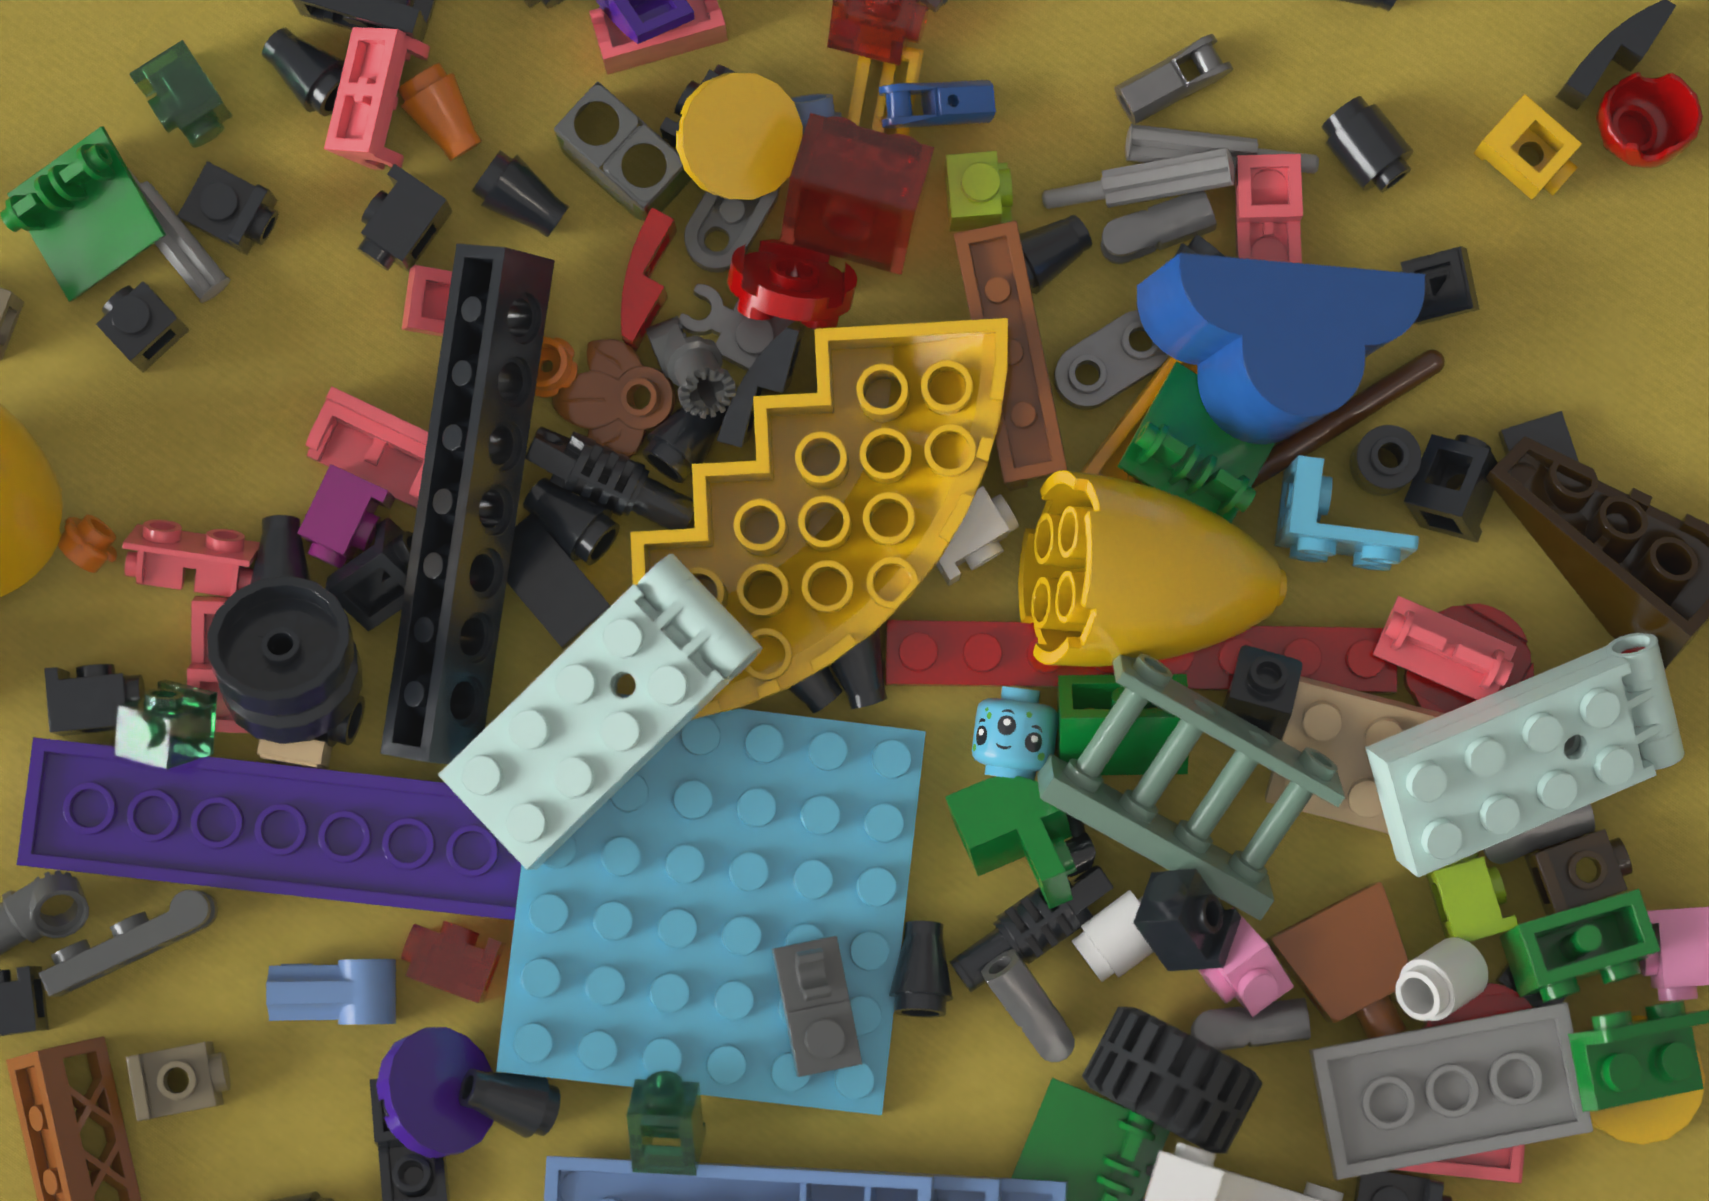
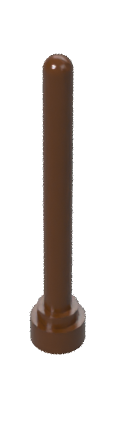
(1351, 413)

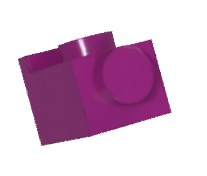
(343, 516)

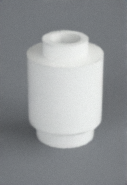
(1112, 940)
(1441, 980)

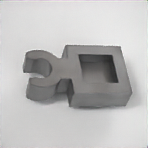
(739, 337)

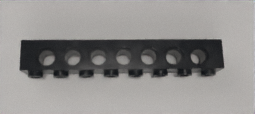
(467, 502)

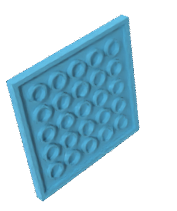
(664, 908)

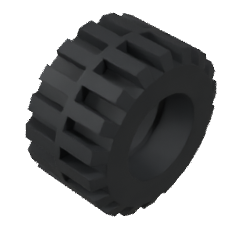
(1172, 1079)

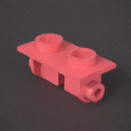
(167, 551)
(1444, 650)

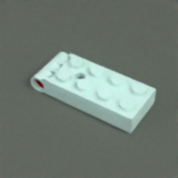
(573, 735)
(1526, 754)

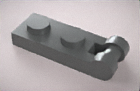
(132, 941)

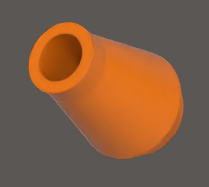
(440, 110)

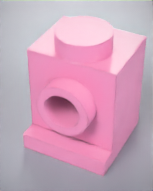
(1683, 953)
(1249, 972)

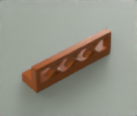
(996, 288)
(53, 1127)

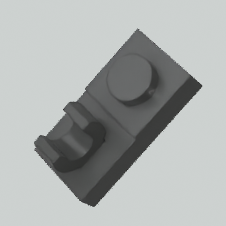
(816, 1006)

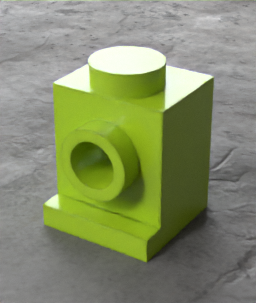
(977, 190)
(1469, 899)

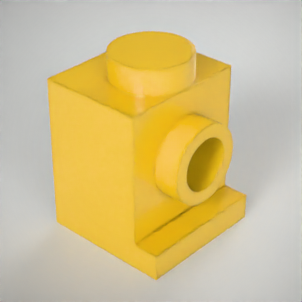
(1530, 127)

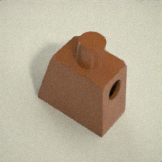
(1348, 960)

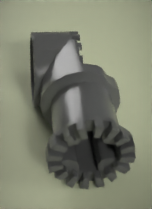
(693, 366)
(22, 916)

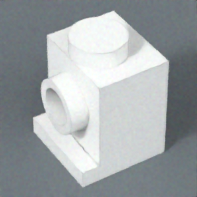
(978, 535)

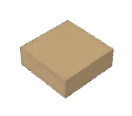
(305, 754)

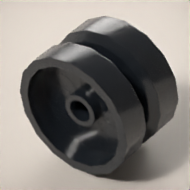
(285, 659)

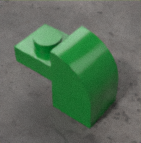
(1009, 821)

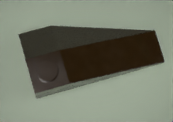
(1615, 549)

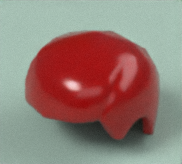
(1649, 119)

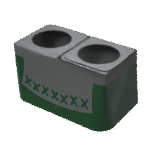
(589, 157)

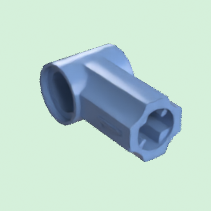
(346, 992)

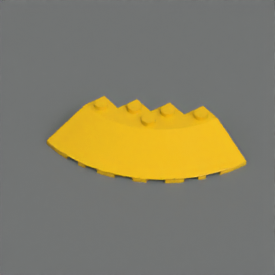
(844, 494)

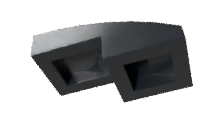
(1623, 45)
(771, 371)
(552, 583)

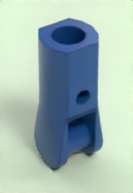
(941, 103)

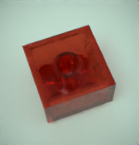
(856, 193)

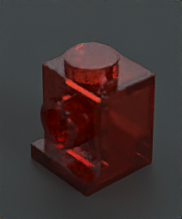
(876, 27)
(452, 960)

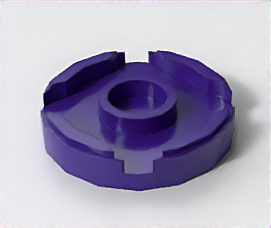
(422, 1088)

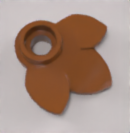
(605, 397)

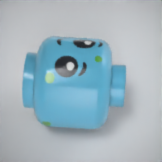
(1014, 733)

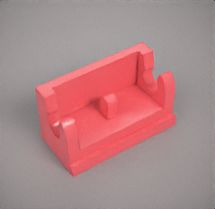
(623, 53)
(369, 95)
(369, 445)

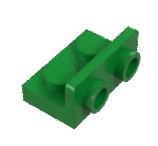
(1638, 1059)

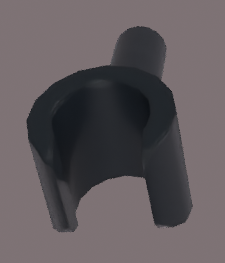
(1080, 846)

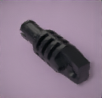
(608, 478)
(1032, 926)

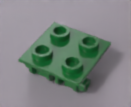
(84, 214)
(1189, 454)
(1090, 1145)

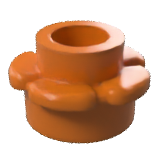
(563, 371)
(88, 542)

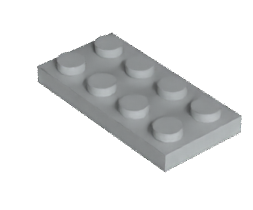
(1449, 1091)

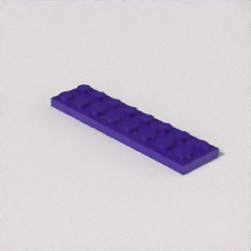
(264, 830)

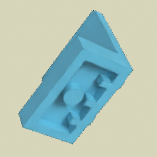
(1304, 500)

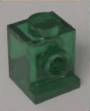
(183, 95)
(167, 725)
(665, 1109)

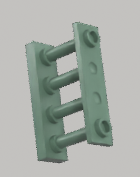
(1135, 819)

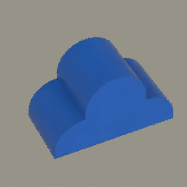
(1274, 336)

